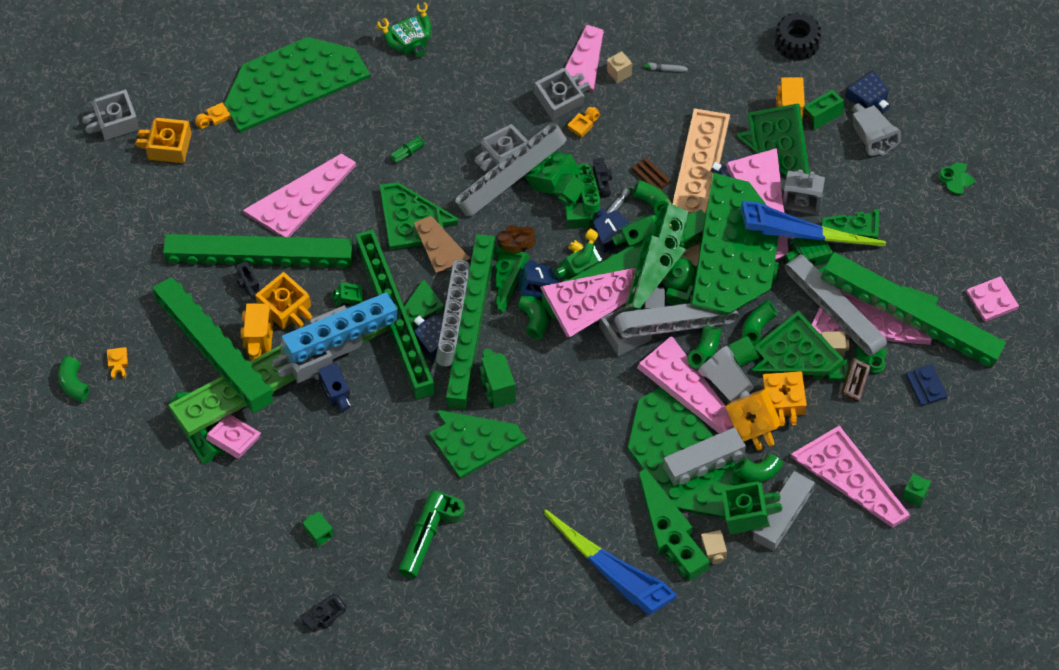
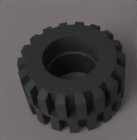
(793, 46)

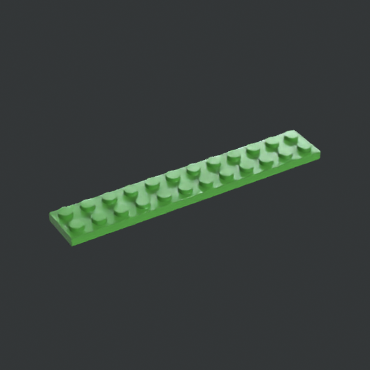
(219, 400)

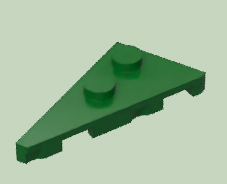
(507, 275)

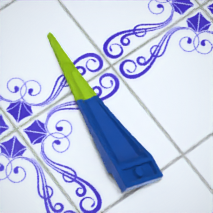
(774, 222)
(634, 584)

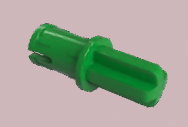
(407, 149)

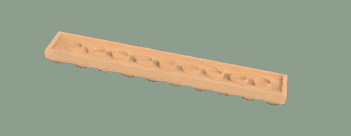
(702, 149)

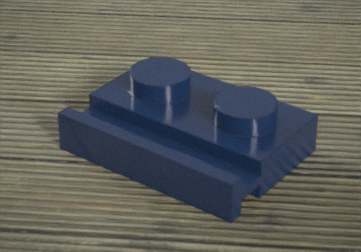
(926, 385)

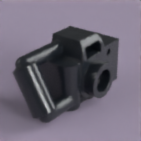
(602, 176)
(247, 279)
(323, 614)

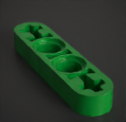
(590, 187)

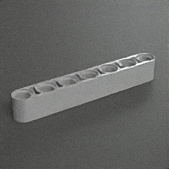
(510, 169)
(836, 305)
(452, 313)
(669, 320)

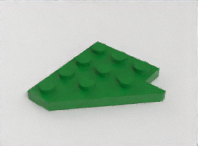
(779, 129)
(405, 207)
(797, 348)
(474, 441)

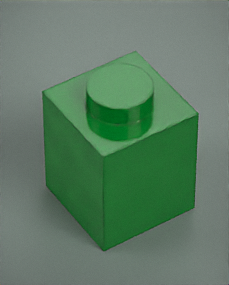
(568, 188)
(577, 216)
(916, 490)
(318, 528)

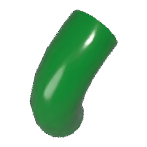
(650, 195)
(537, 315)
(757, 320)
(706, 348)
(69, 381)
(758, 471)

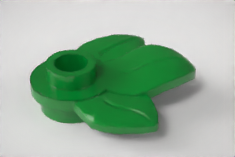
(958, 178)
(877, 358)

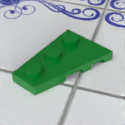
(859, 224)

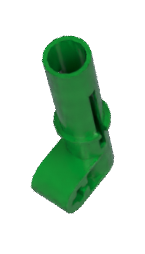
(434, 512)

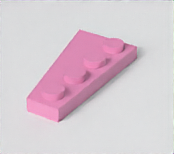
(586, 56)

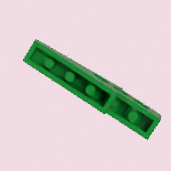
(649, 270)
(665, 513)

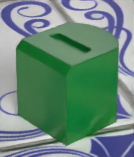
(744, 351)

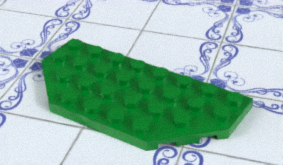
(291, 80)
(732, 260)
(664, 428)

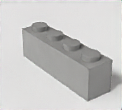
(704, 456)
(793, 497)

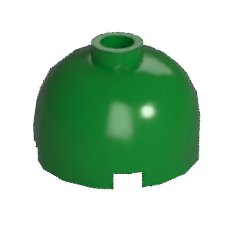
(680, 276)

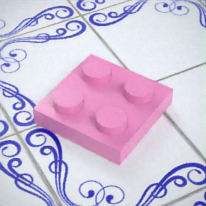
(992, 299)
(233, 436)

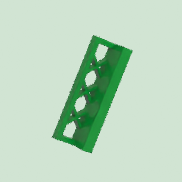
(202, 447)

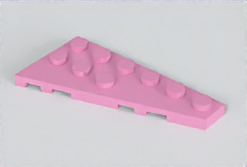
(588, 299)

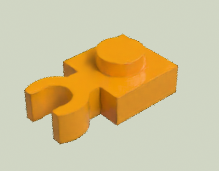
(117, 360)

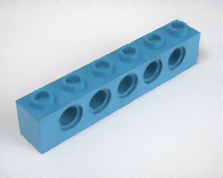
(370, 313)

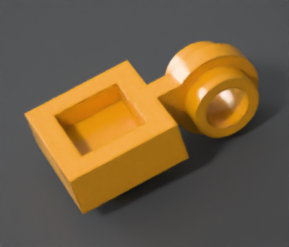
(216, 114)
(582, 124)

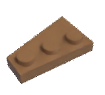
(439, 245)

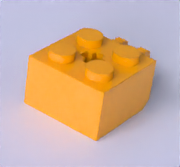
(791, 92)
(166, 140)
(286, 301)
(257, 329)
(786, 394)
(749, 427)

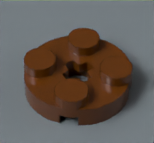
(516, 238)

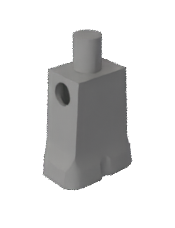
(875, 130)
(726, 374)

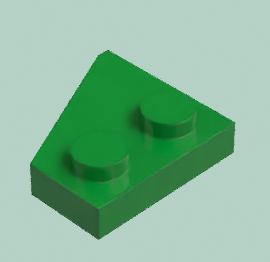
(423, 303)

